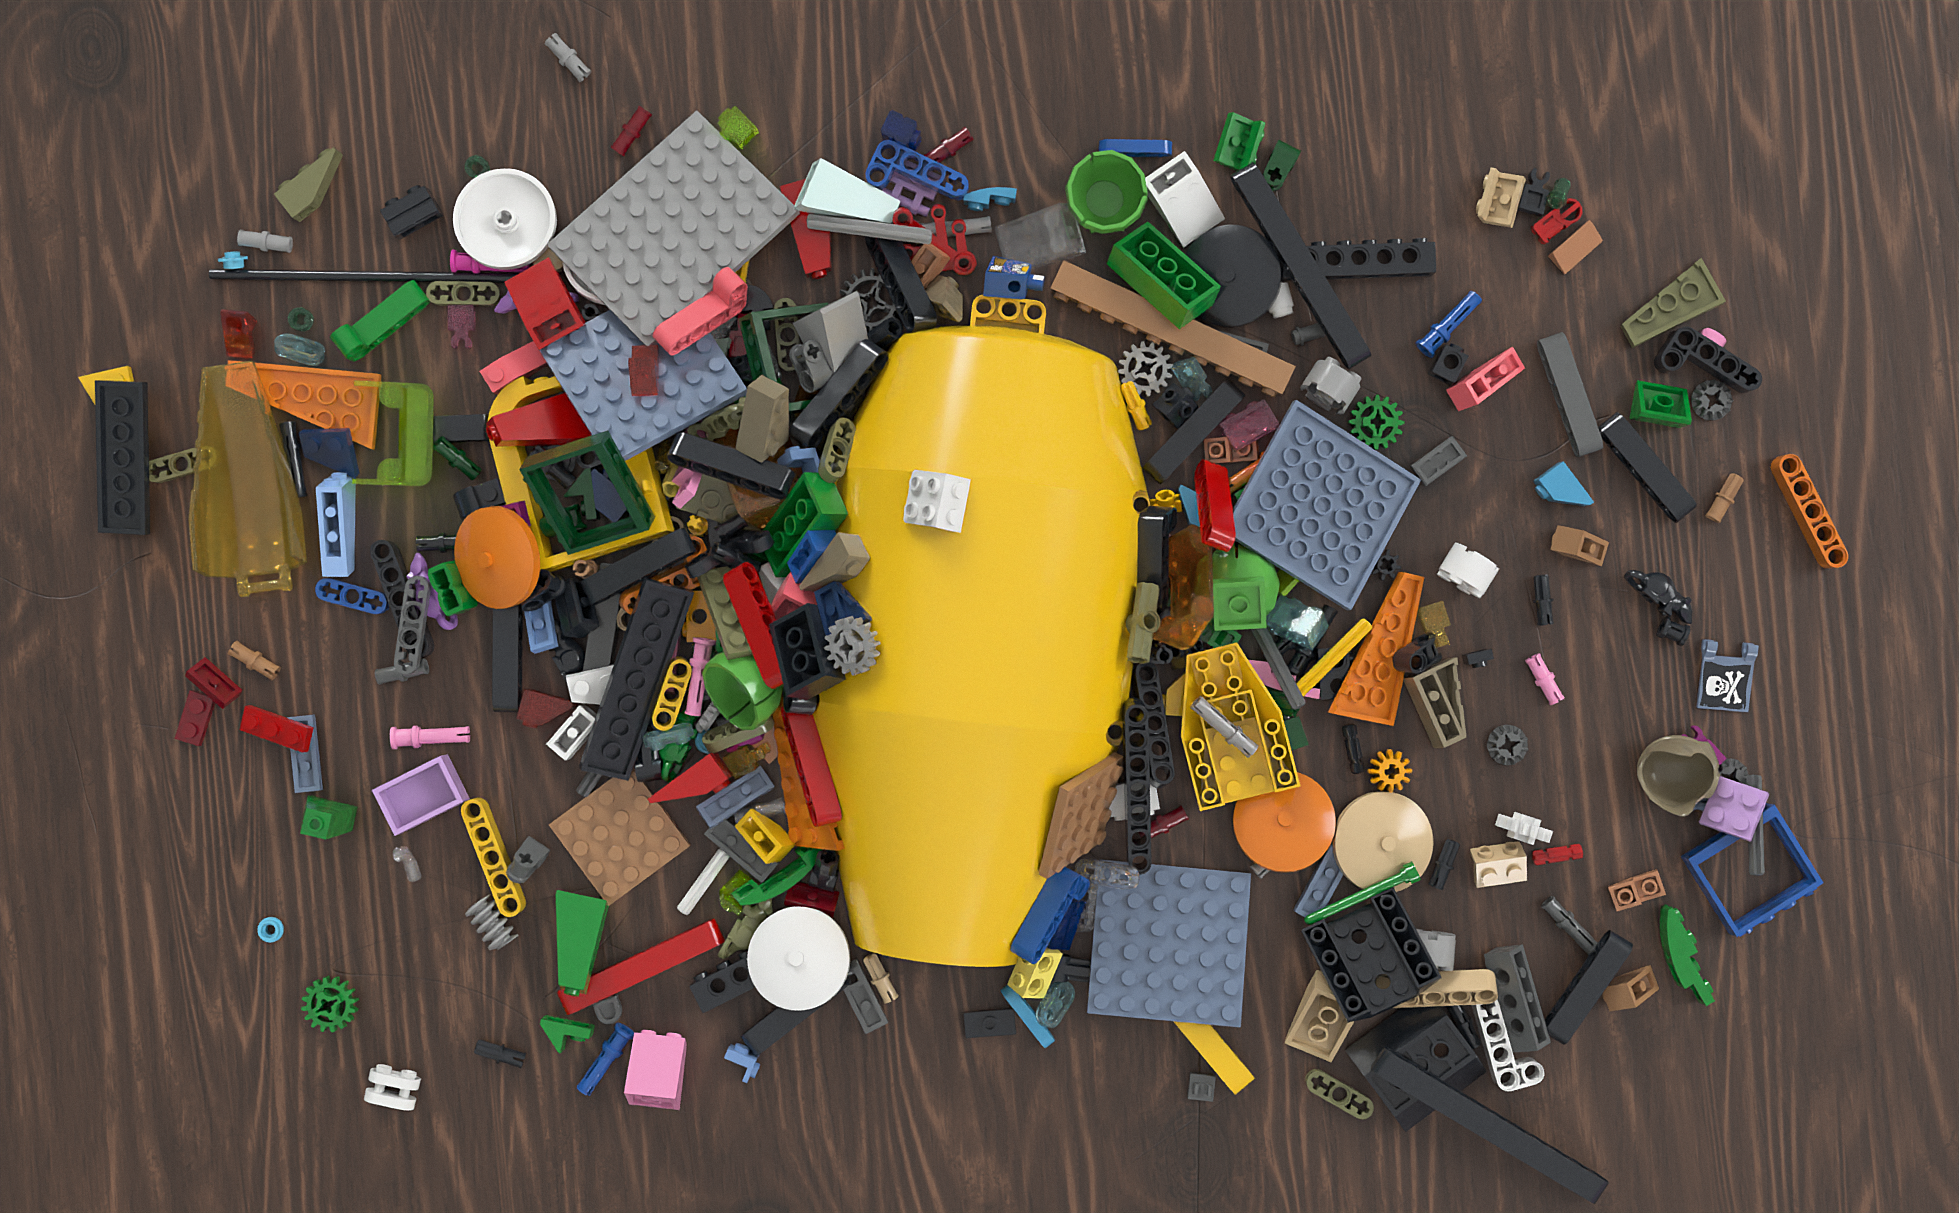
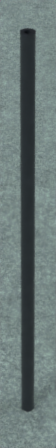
(380, 276)

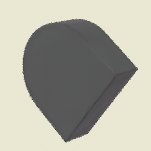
(608, 1009)

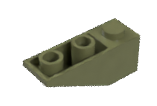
(306, 191)

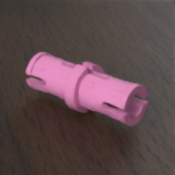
(1544, 679)

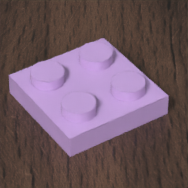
(1734, 809)

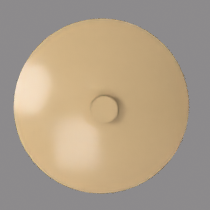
(1379, 837)

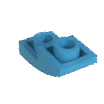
(981, 198)

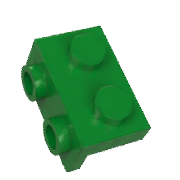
(1239, 142)

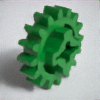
(1386, 422)
(335, 1013)

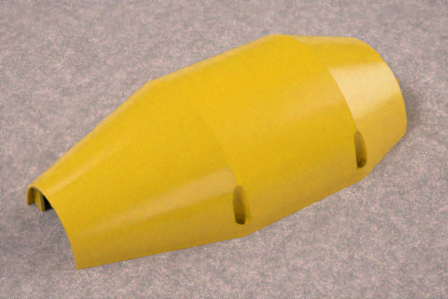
(992, 638)

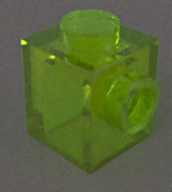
(736, 127)

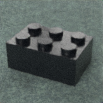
(801, 653)

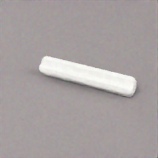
(703, 882)

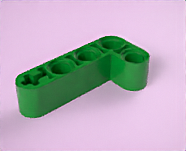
(380, 322)

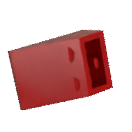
(544, 304)

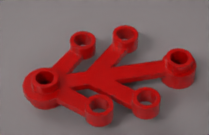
(940, 241)

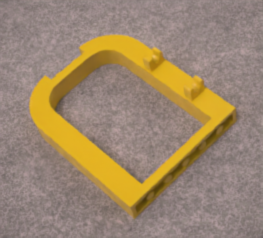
(510, 459)

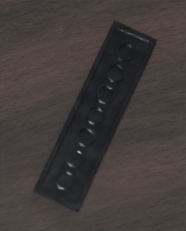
(636, 679)

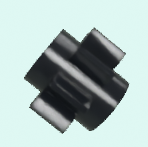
(1392, 566)

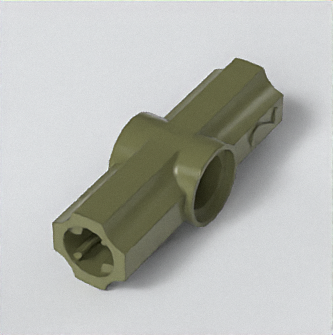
(1143, 623)

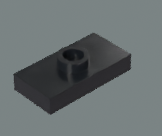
(989, 1023)

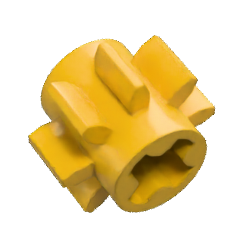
(1167, 499)

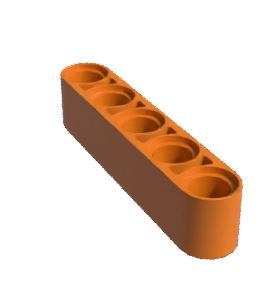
(1820, 516)

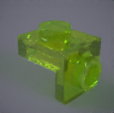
(726, 899)

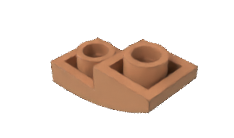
(1220, 451)
(1636, 890)

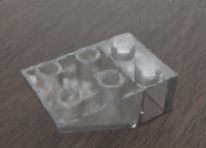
(1041, 237)

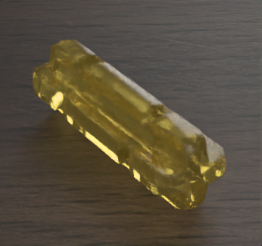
(662, 462)

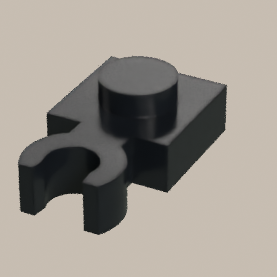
(1534, 196)

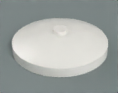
(504, 219)
(798, 958)

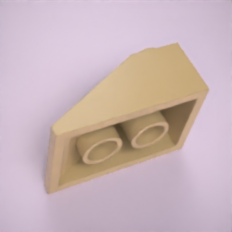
(1319, 1022)

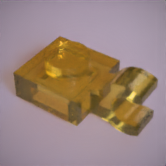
(1434, 619)
(744, 761)

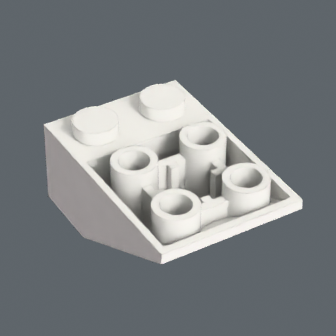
(1183, 199)

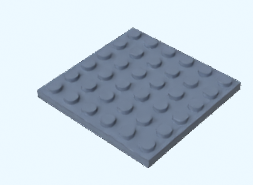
(596, 379)
(1322, 505)
(1171, 946)

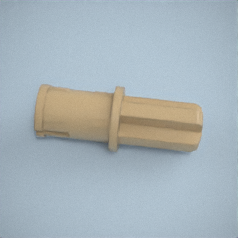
(880, 977)

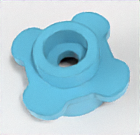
(232, 260)

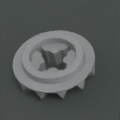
(707, 718)

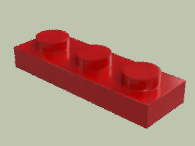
(276, 728)

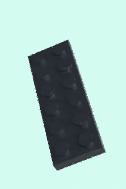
(122, 457)

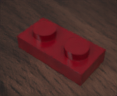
(213, 683)
(195, 718)
(806, 896)

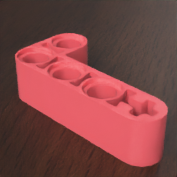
(705, 314)

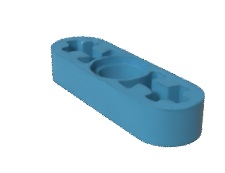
(1028, 1016)

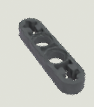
(407, 624)

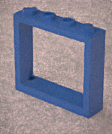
(1766, 911)

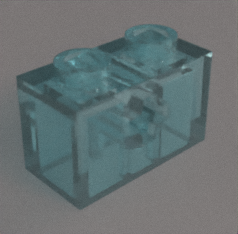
(1297, 622)

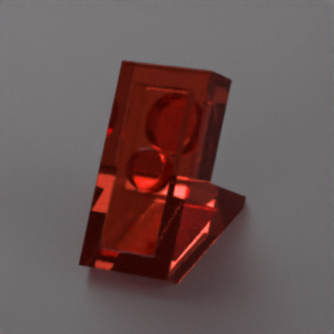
(238, 333)
(644, 370)

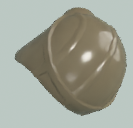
(1678, 773)

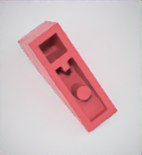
(514, 365)
(1485, 379)

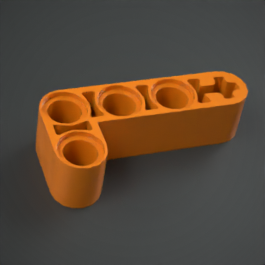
(666, 577)

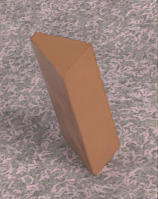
(1576, 247)
(929, 263)

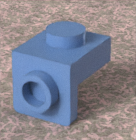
(804, 458)
(741, 1055)

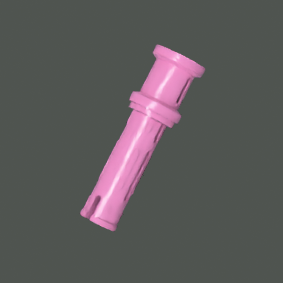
(701, 657)
(417, 736)

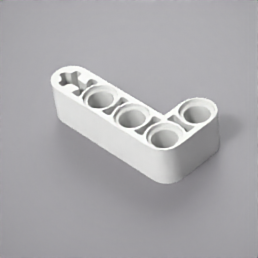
(1506, 1062)

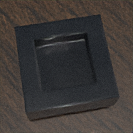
(1478, 658)

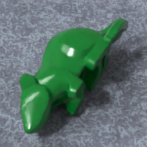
(677, 753)

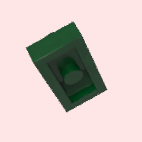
(583, 488)

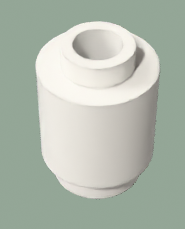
(1283, 303)

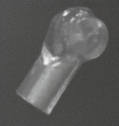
(410, 863)

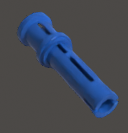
(1441, 332)
(611, 1049)

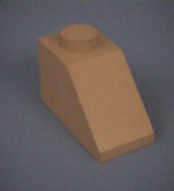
(1579, 545)
(1630, 989)

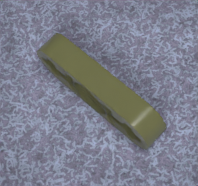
(445, 299)
(782, 354)
(829, 456)
(162, 462)
(727, 735)
(1358, 1097)

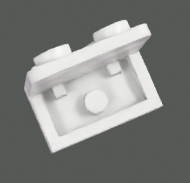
(936, 500)

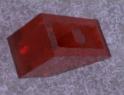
(541, 708)

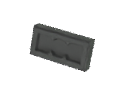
(1438, 461)

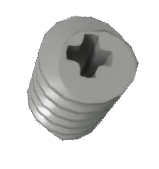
(490, 923)

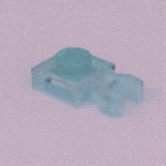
(1192, 375)

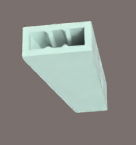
(840, 194)

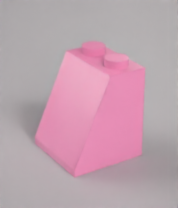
(656, 1070)

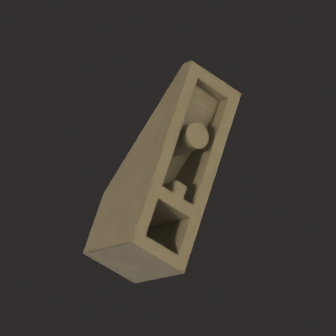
(946, 298)
(839, 562)

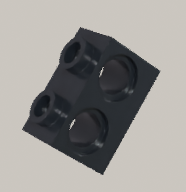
(1338, 672)

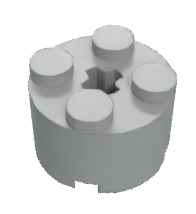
(1331, 385)
(1440, 947)

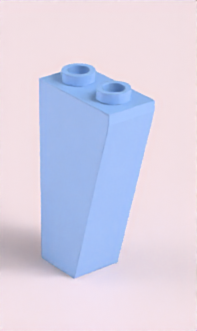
(336, 524)

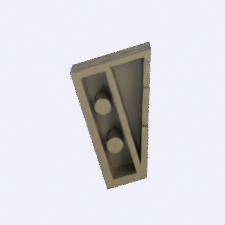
(764, 419)
(1438, 702)

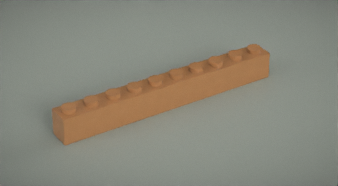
(1194, 338)

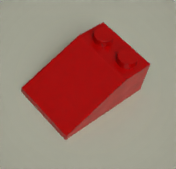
(700, 779)

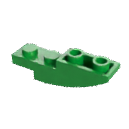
(1677, 949)

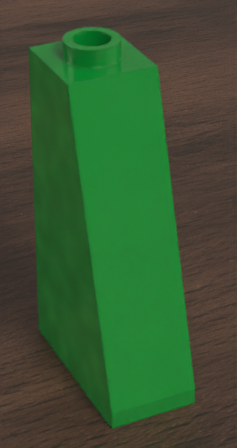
(327, 818)
(579, 932)

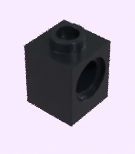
(1444, 374)

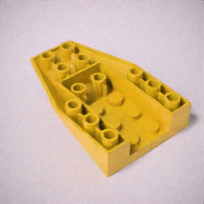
(1220, 769)

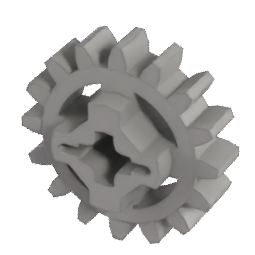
(1139, 358)
(849, 643)

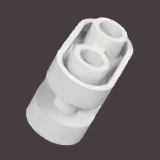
(384, 1075)

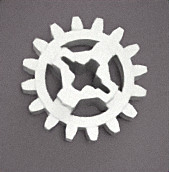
(1523, 828)

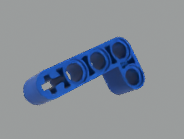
(919, 175)
(1047, 913)

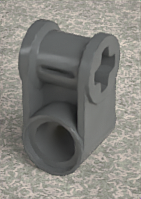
(812, 367)
(527, 860)

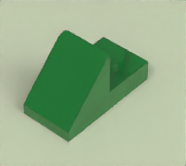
(559, 1028)

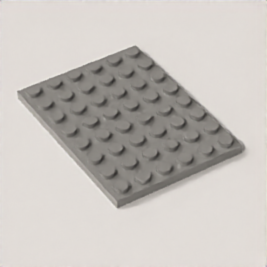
(672, 227)

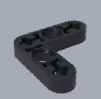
(745, 540)

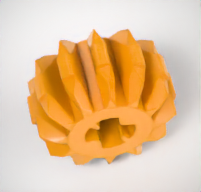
(1395, 777)

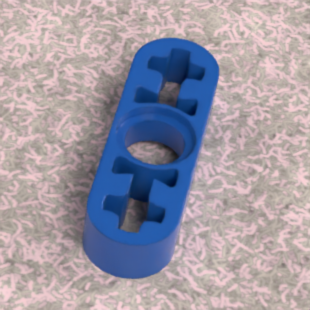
(1138, 148)
(333, 598)

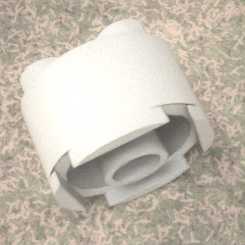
(1468, 570)

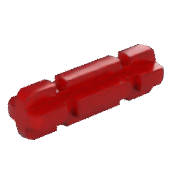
(1557, 854)

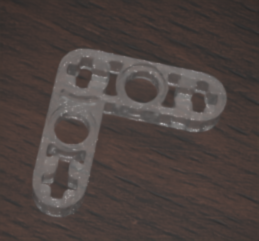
(1096, 879)

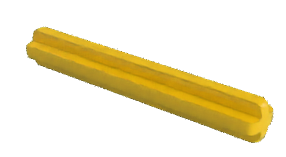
(1333, 656)

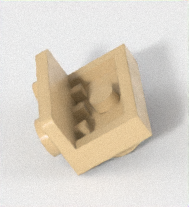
(1500, 198)
(1499, 864)

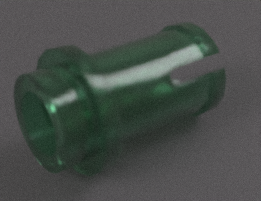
(1558, 196)

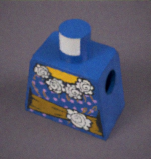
(1010, 279)

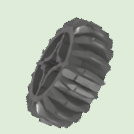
(882, 307)

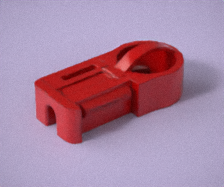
(1555, 222)

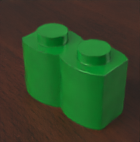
(451, 592)

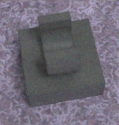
(1201, 1086)

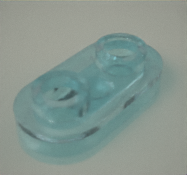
(299, 349)
(658, 739)
(1055, 1005)

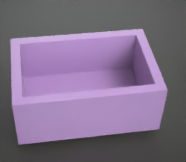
(420, 794)

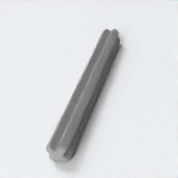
(869, 228)

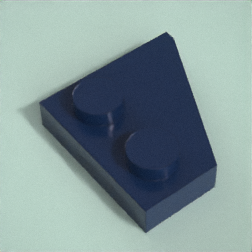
(331, 448)
(837, 603)

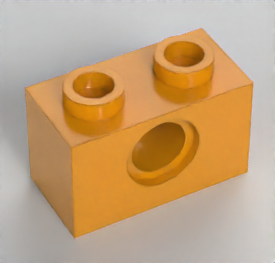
(691, 627)

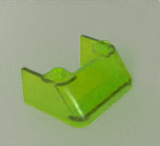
(415, 434)

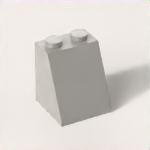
(836, 328)

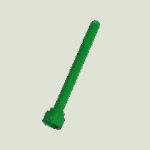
(1407, 874)

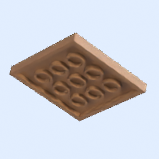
(1081, 814)
(619, 836)

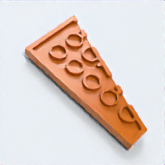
(324, 397)
(1372, 683)
(799, 822)

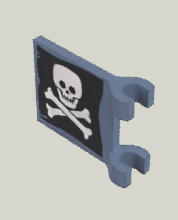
(1725, 679)

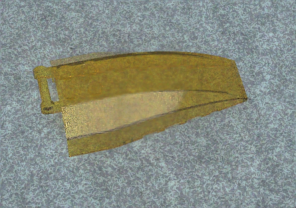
(243, 493)

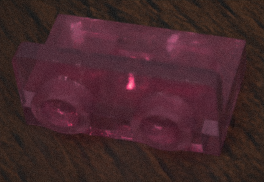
(1249, 424)

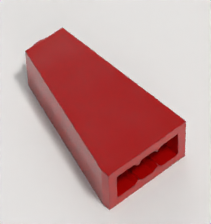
(812, 244)
(539, 423)

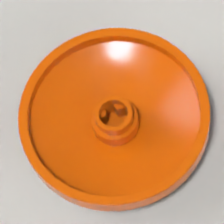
(497, 557)
(1285, 827)

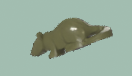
(720, 421)
(744, 929)

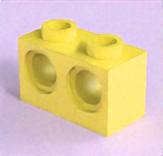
(1034, 979)

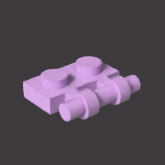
(921, 191)

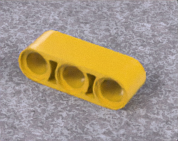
(671, 705)

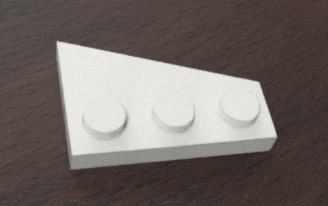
(588, 685)

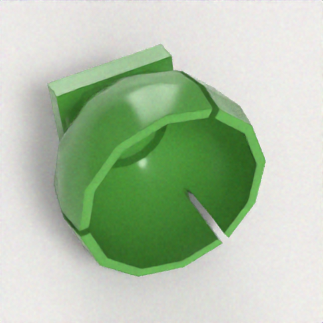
(1106, 192)
(1242, 589)
(736, 684)

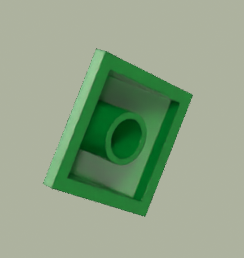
(1660, 404)

